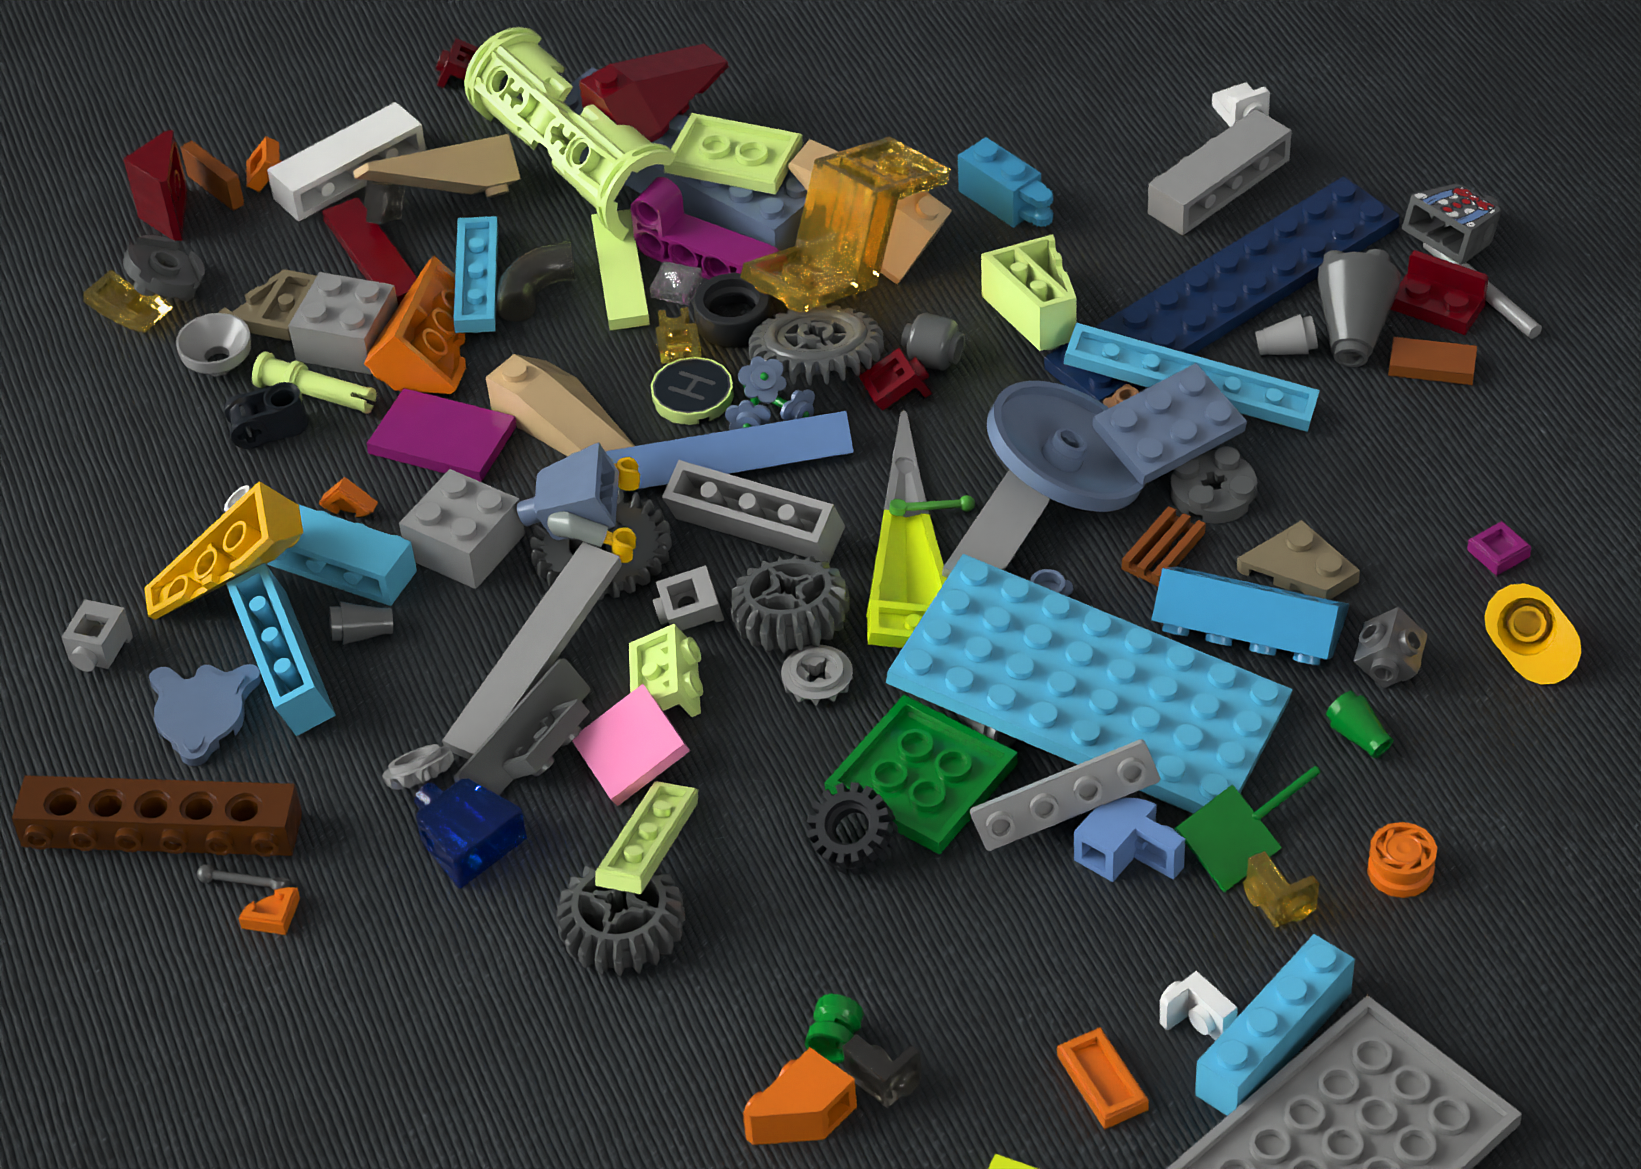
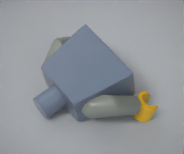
(580, 499)

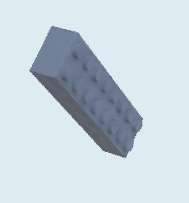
(745, 211)

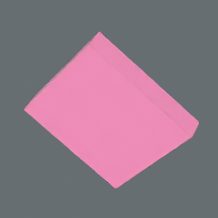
(630, 745)

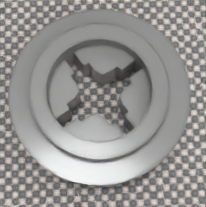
(813, 661)
(418, 766)

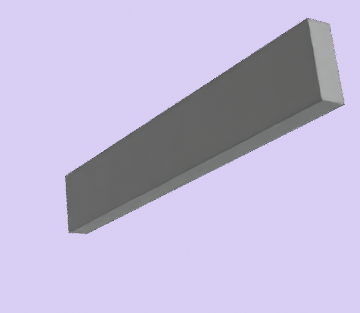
(534, 647)

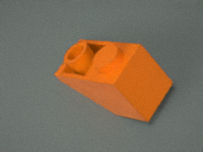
(801, 1103)

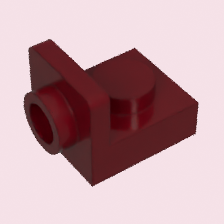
(455, 61)
(894, 378)

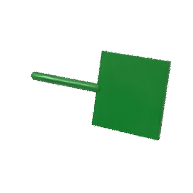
(1230, 832)

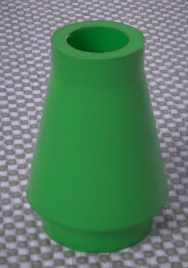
(1356, 721)

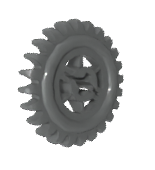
(819, 341)
(651, 548)

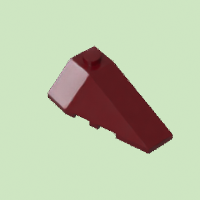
(653, 87)

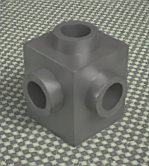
(1390, 647)

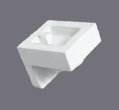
(1240, 101)
(1201, 1001)

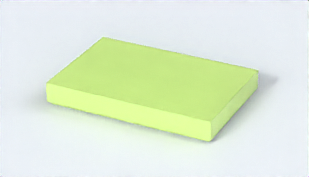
(734, 153)

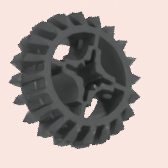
(790, 603)
(628, 926)

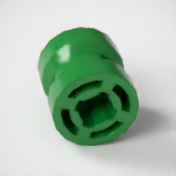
(836, 1022)

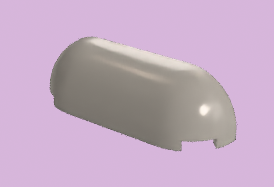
(1001, 524)

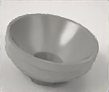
(211, 336)

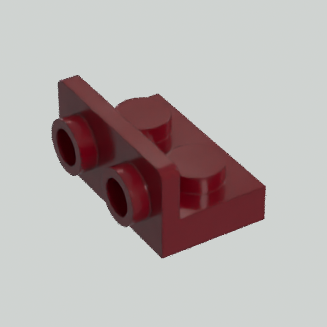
(1441, 293)

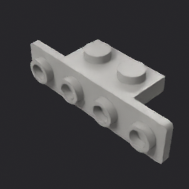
(1065, 795)

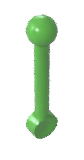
(899, 507)

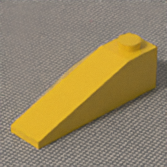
(244, 537)

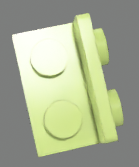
(668, 668)

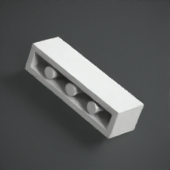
(326, 169)

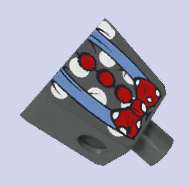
(1453, 220)

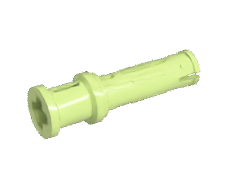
(270, 371)

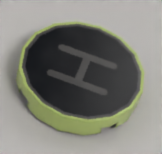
(692, 390)

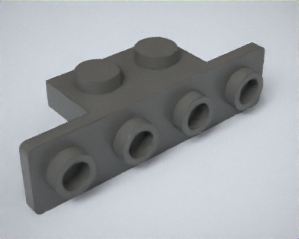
(532, 731)

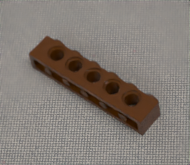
(157, 815)

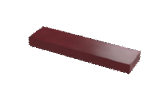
(369, 246)

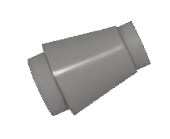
(1288, 337)

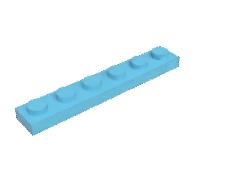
(1150, 363)

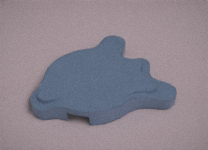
(202, 708)

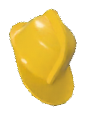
(1533, 633)

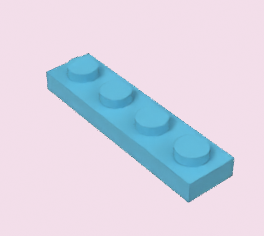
(476, 275)

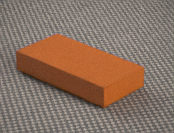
(1102, 1078)

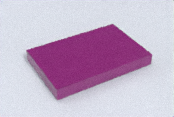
(441, 434)

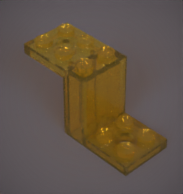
(845, 224)

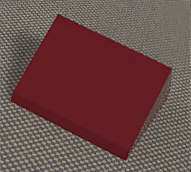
(159, 184)

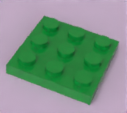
(926, 771)

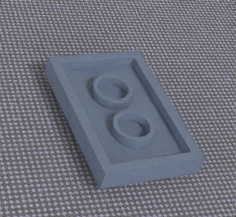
(1169, 424)

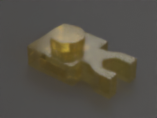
(677, 337)

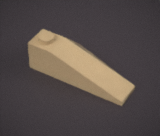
(462, 168)
(914, 222)
(552, 406)

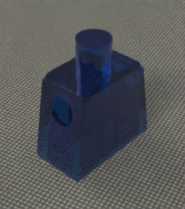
(467, 828)

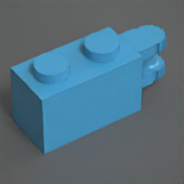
(1004, 184)

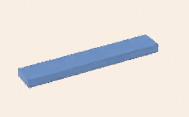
(743, 448)

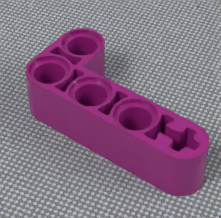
(675, 237)

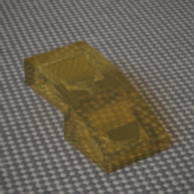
(123, 304)

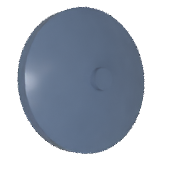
(1050, 445)

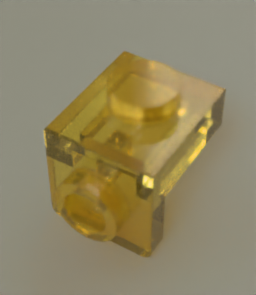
(1275, 896)

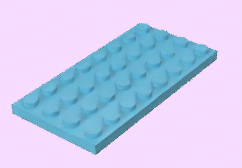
(1087, 683)

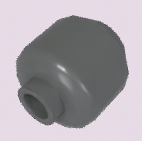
(934, 341)

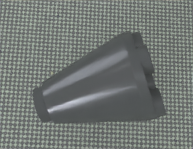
(1356, 301)

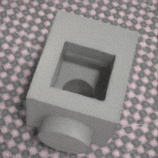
(688, 587)
(95, 644)

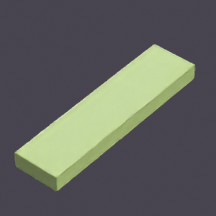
(621, 275)
(646, 837)

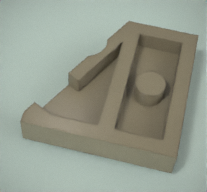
(274, 304)
(1301, 562)

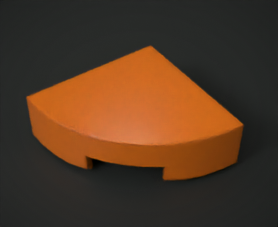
(348, 498)
(271, 913)

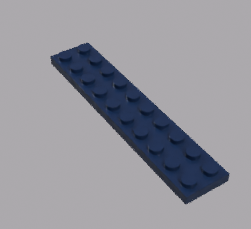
(1240, 279)

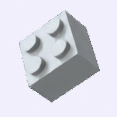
(341, 321)
(463, 528)

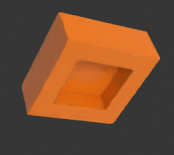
(263, 158)

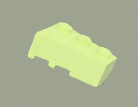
(1031, 291)

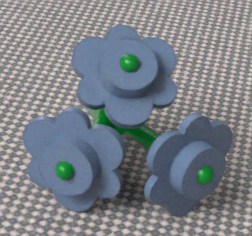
(761, 384)

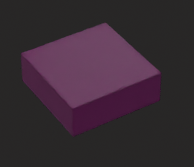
(1499, 548)

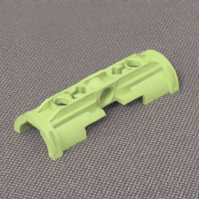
(549, 121)

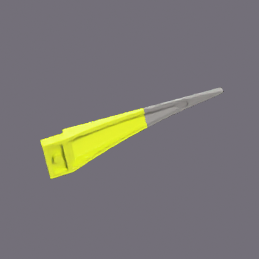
(907, 555)

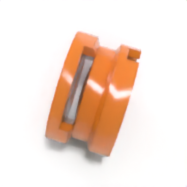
(1402, 861)

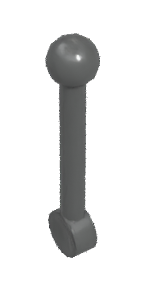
(207, 873)

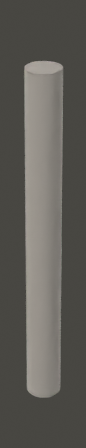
(1500, 302)

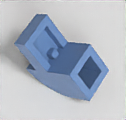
(1126, 831)

